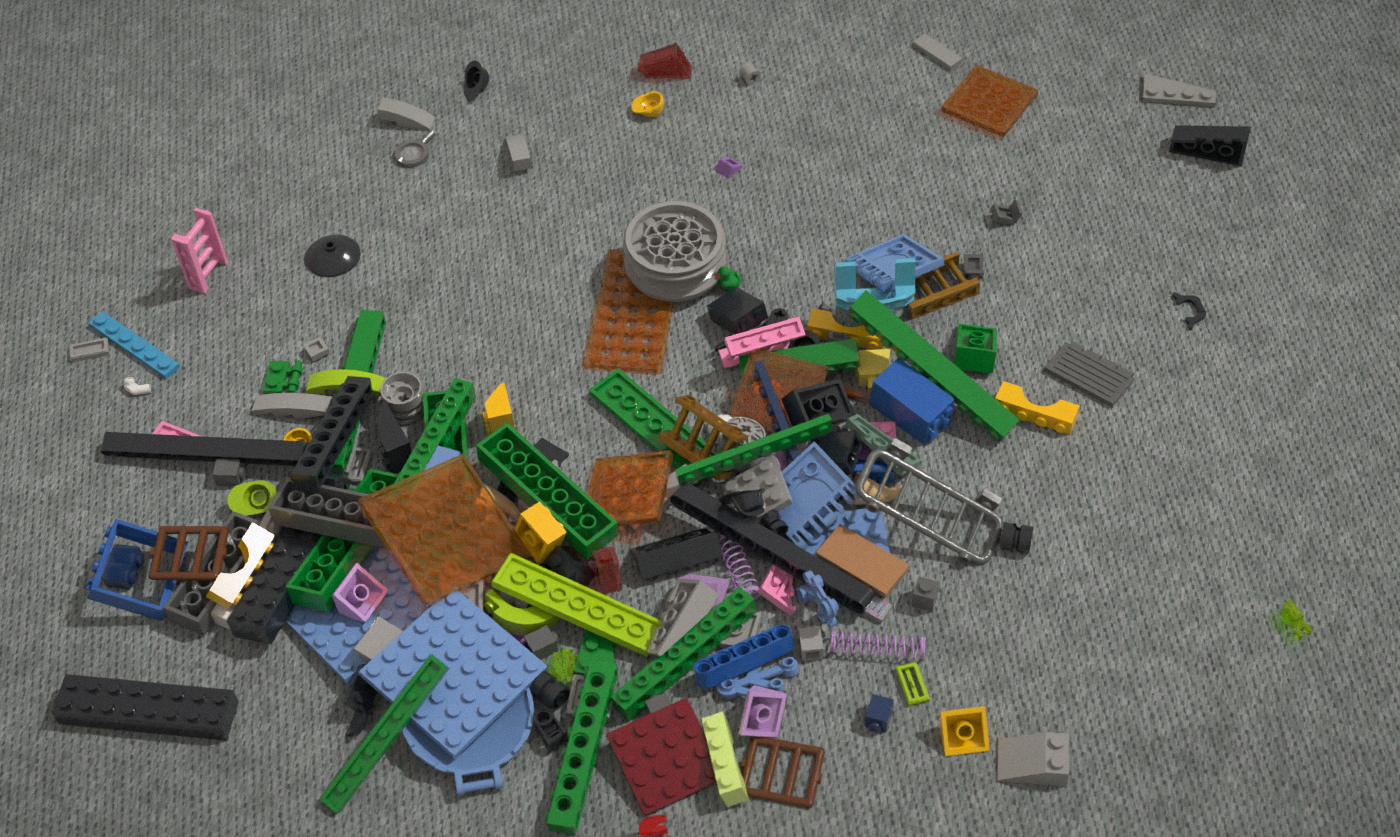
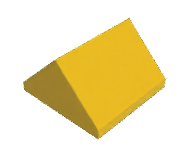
(964, 731)

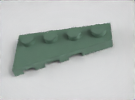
(877, 439)

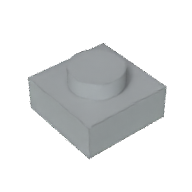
(316, 349)

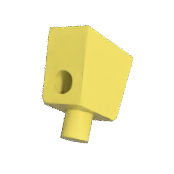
(872, 365)

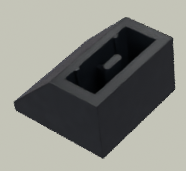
(569, 564)

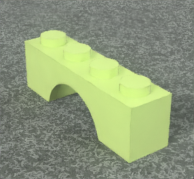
(723, 758)

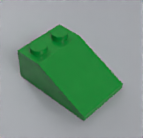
(975, 348)

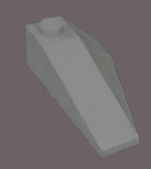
(687, 606)

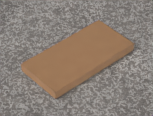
(862, 560)

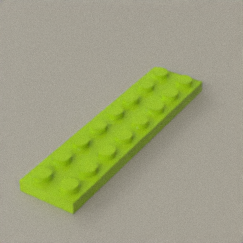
(576, 604)

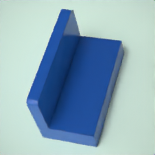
(877, 472)

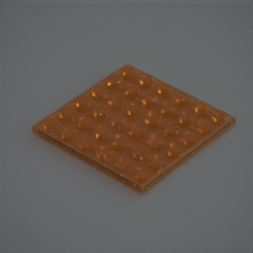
(443, 529)

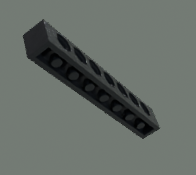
(331, 434)

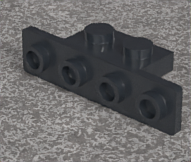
(359, 698)

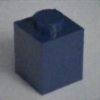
(879, 713)

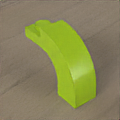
(517, 620)

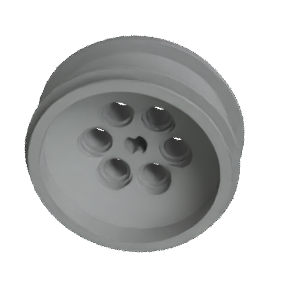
(674, 250)

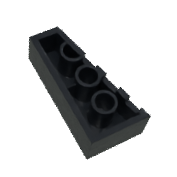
(1211, 143)

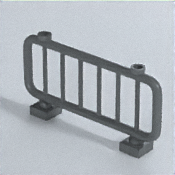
(984, 502)

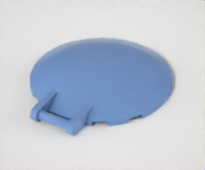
(486, 753)

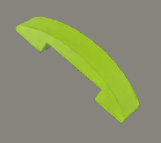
(332, 379)

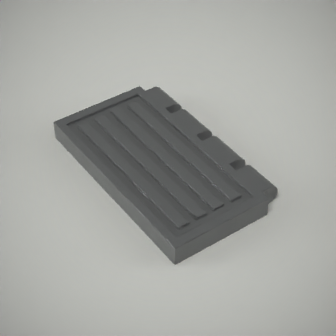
(1090, 374)

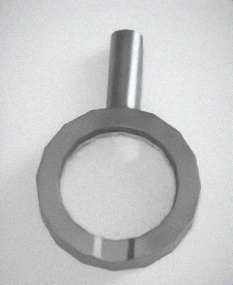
(413, 152)

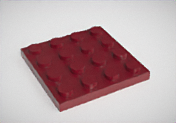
(664, 756)

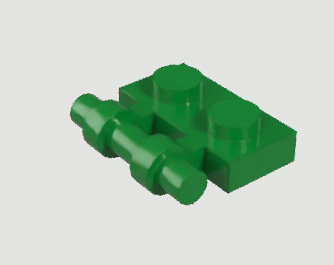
(277, 375)

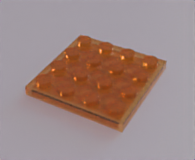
(989, 100)
(785, 375)
(631, 486)

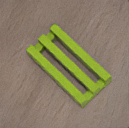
(916, 700)

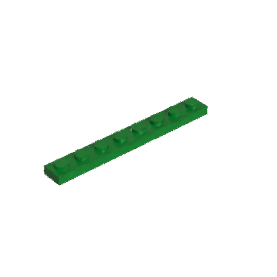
(753, 450)
(384, 733)

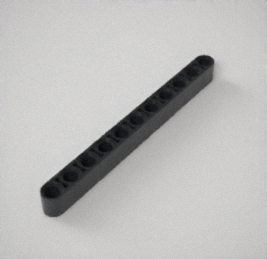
(202, 448)
(771, 546)

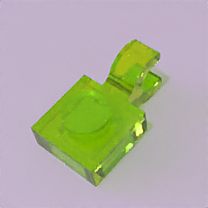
(1294, 617)

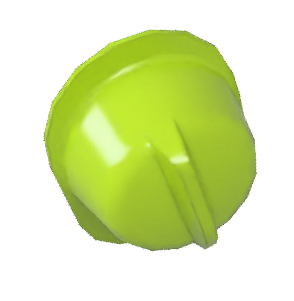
(251, 497)

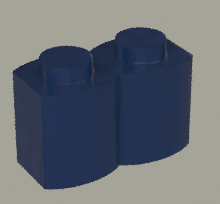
(123, 566)

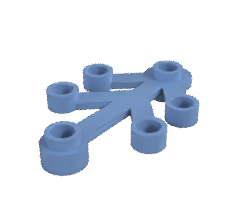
(813, 592)
(735, 686)

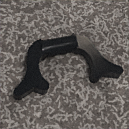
(1198, 305)

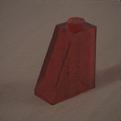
(665, 63)
(607, 570)

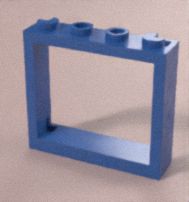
(143, 536)

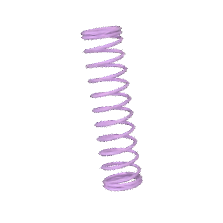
(753, 587)
(921, 639)

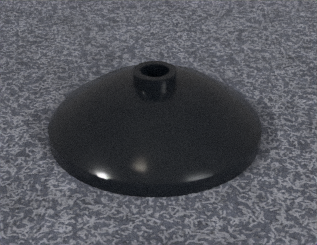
(332, 255)

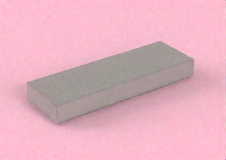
(937, 51)

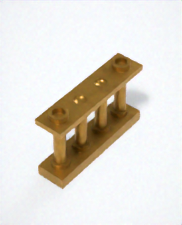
(948, 295)
(688, 448)

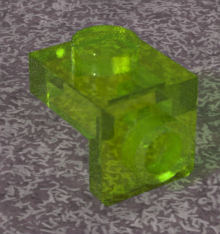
(563, 664)

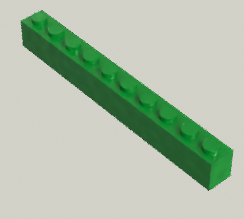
(361, 357)
(933, 365)

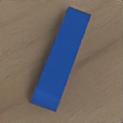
(743, 656)

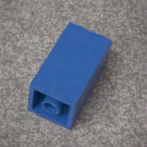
(911, 401)

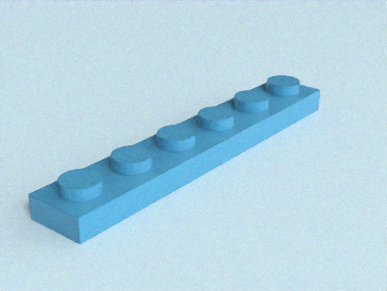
(134, 345)

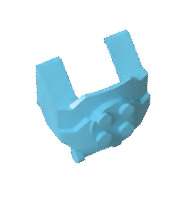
(902, 295)

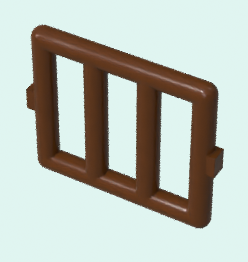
(195, 574)
(798, 749)

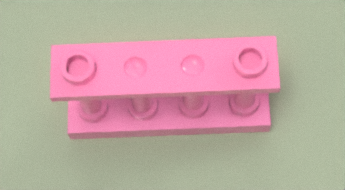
(187, 251)
(769, 337)

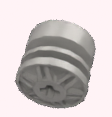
(404, 396)
(751, 429)

